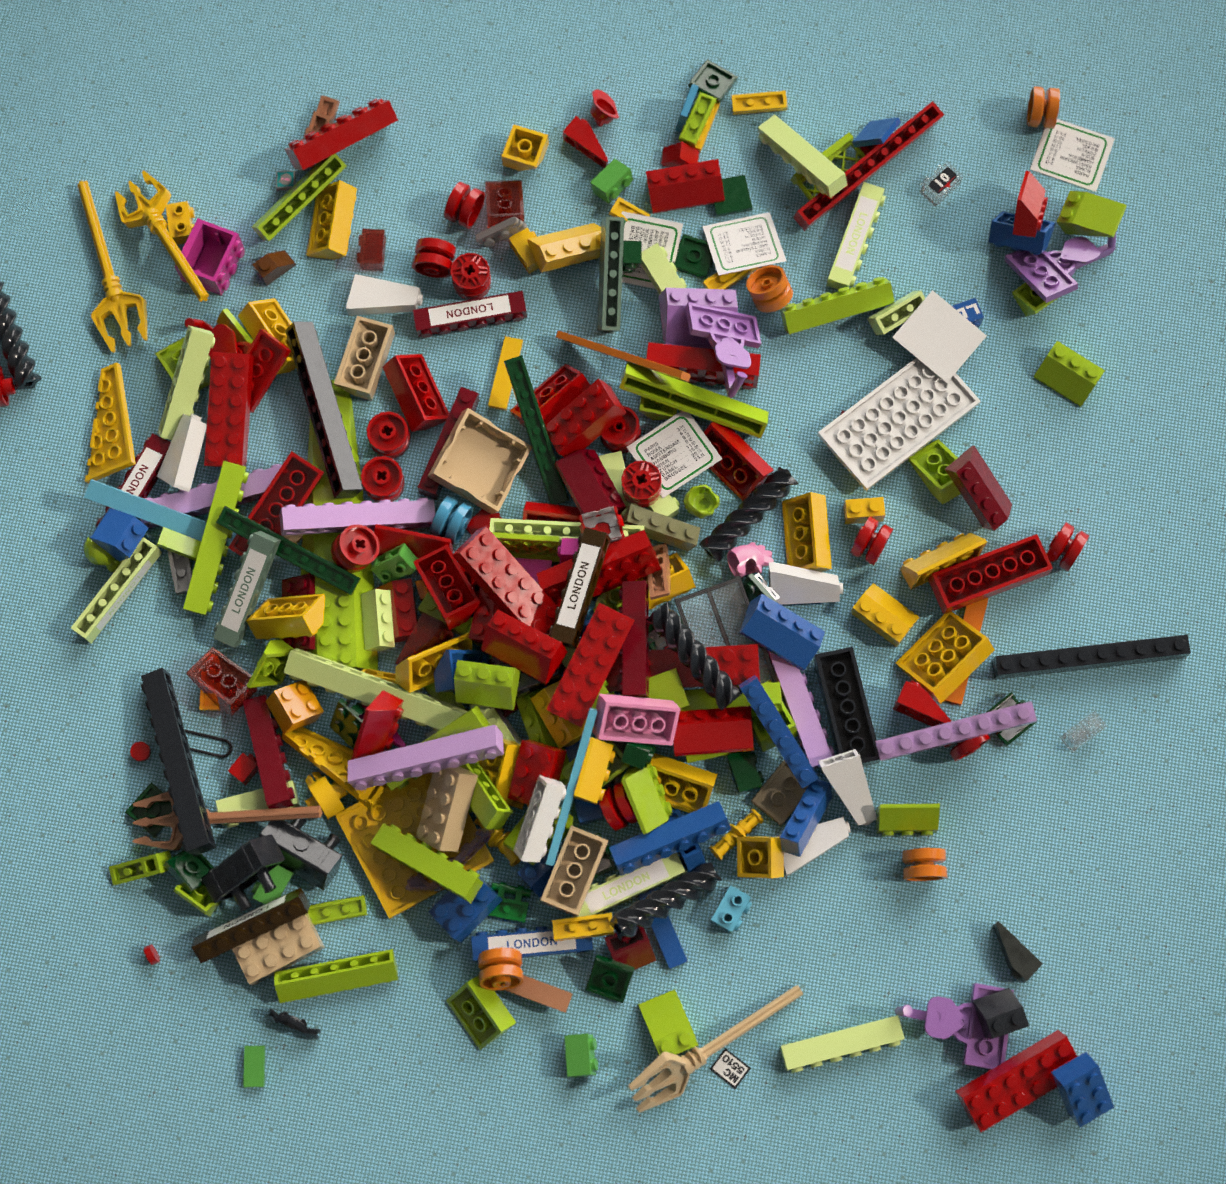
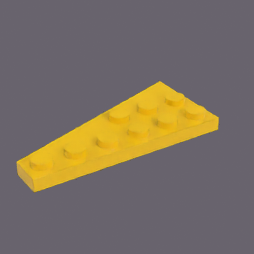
(111, 428)
(332, 760)

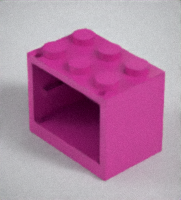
(212, 255)

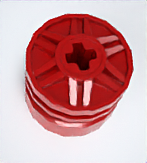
(473, 285)
(647, 492)

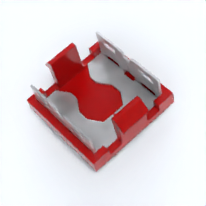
(604, 520)

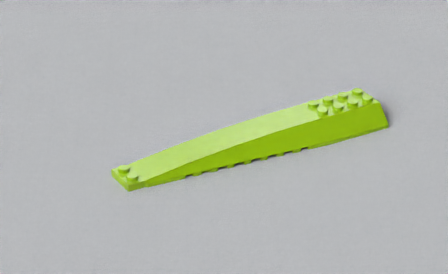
(342, 629)

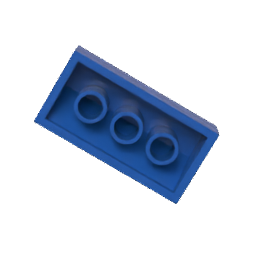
(781, 631)

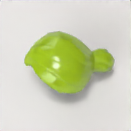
(99, 556)

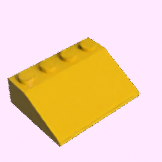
(946, 555)
(945, 656)

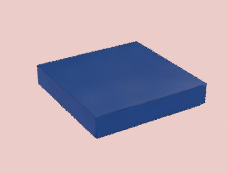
(876, 132)

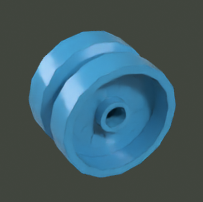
(451, 519)

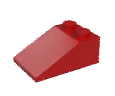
(919, 705)

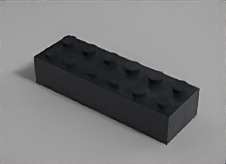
(846, 704)

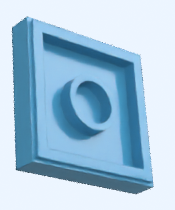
(686, 108)

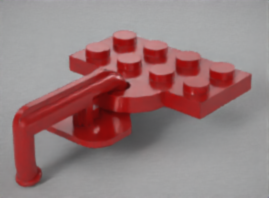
(267, 352)

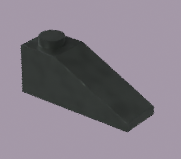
(1017, 956)

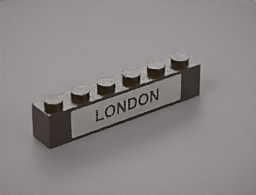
(580, 587)
(250, 925)

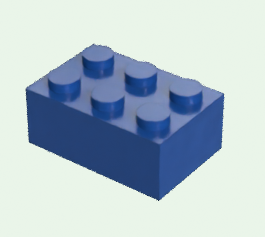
(461, 917)
(1083, 1089)

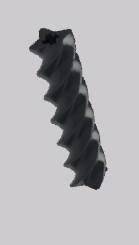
(14, 348)
(748, 512)
(694, 656)
(661, 901)

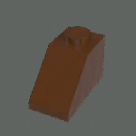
(273, 266)

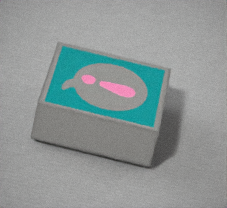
(285, 180)

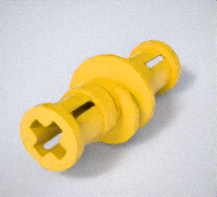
(743, 828)
(496, 840)

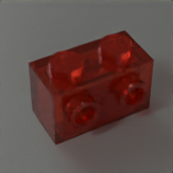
(372, 249)

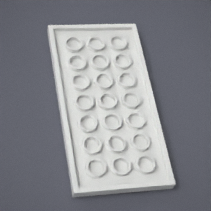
(896, 421)

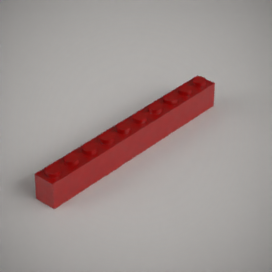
(871, 164)

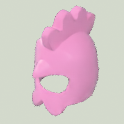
(748, 559)

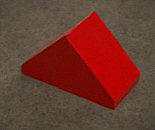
(679, 154)

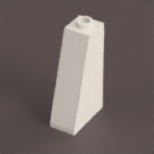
(381, 297)
(183, 453)
(803, 585)
(850, 783)
(823, 839)

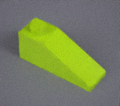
(139, 868)

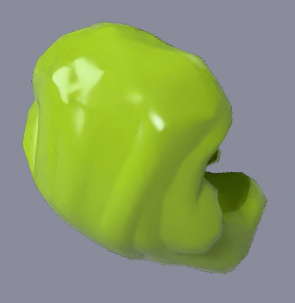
(701, 501)

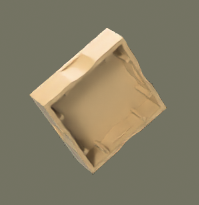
(479, 461)

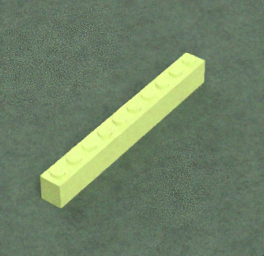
(366, 687)

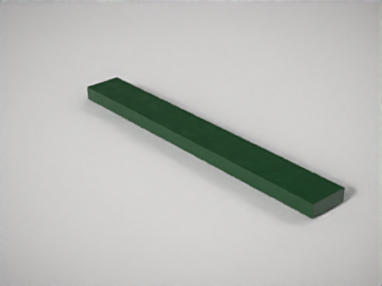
(536, 429)
(292, 552)

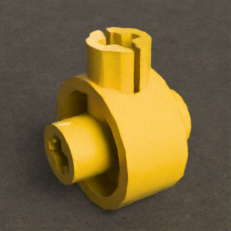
(325, 795)

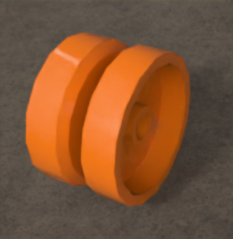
(1043, 107)
(769, 288)
(923, 862)
(500, 969)

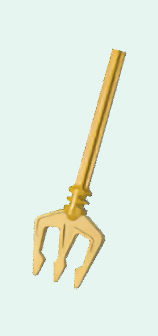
(149, 214)
(115, 300)

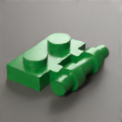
(511, 909)

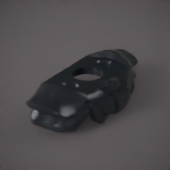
(294, 1023)

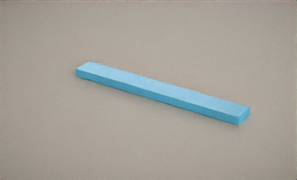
(147, 510)
(571, 787)

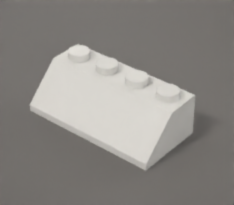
(539, 819)

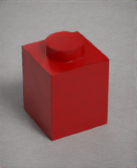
(244, 768)

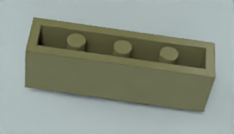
(662, 527)

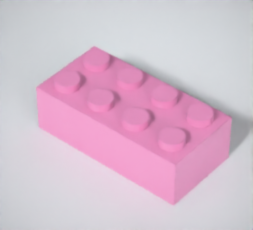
(636, 719)

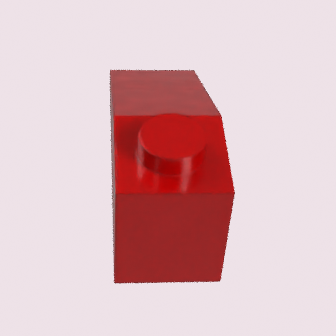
(581, 137)

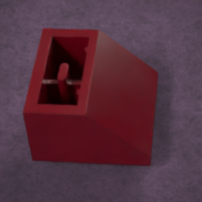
(631, 951)

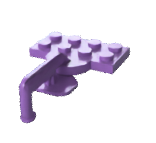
(1051, 271)
(727, 335)
(961, 1022)

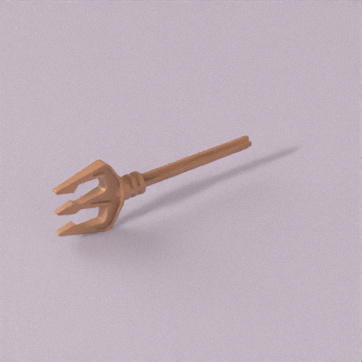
(176, 839)

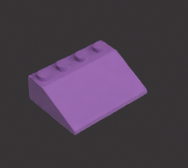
(674, 317)

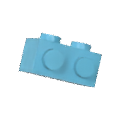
(731, 909)

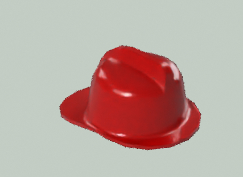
(603, 108)

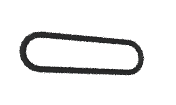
(212, 737)

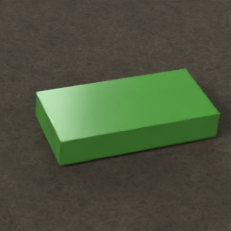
(254, 1066)

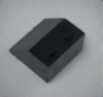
(1000, 1014)

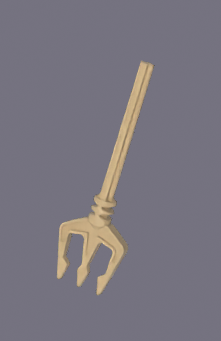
(677, 1069)

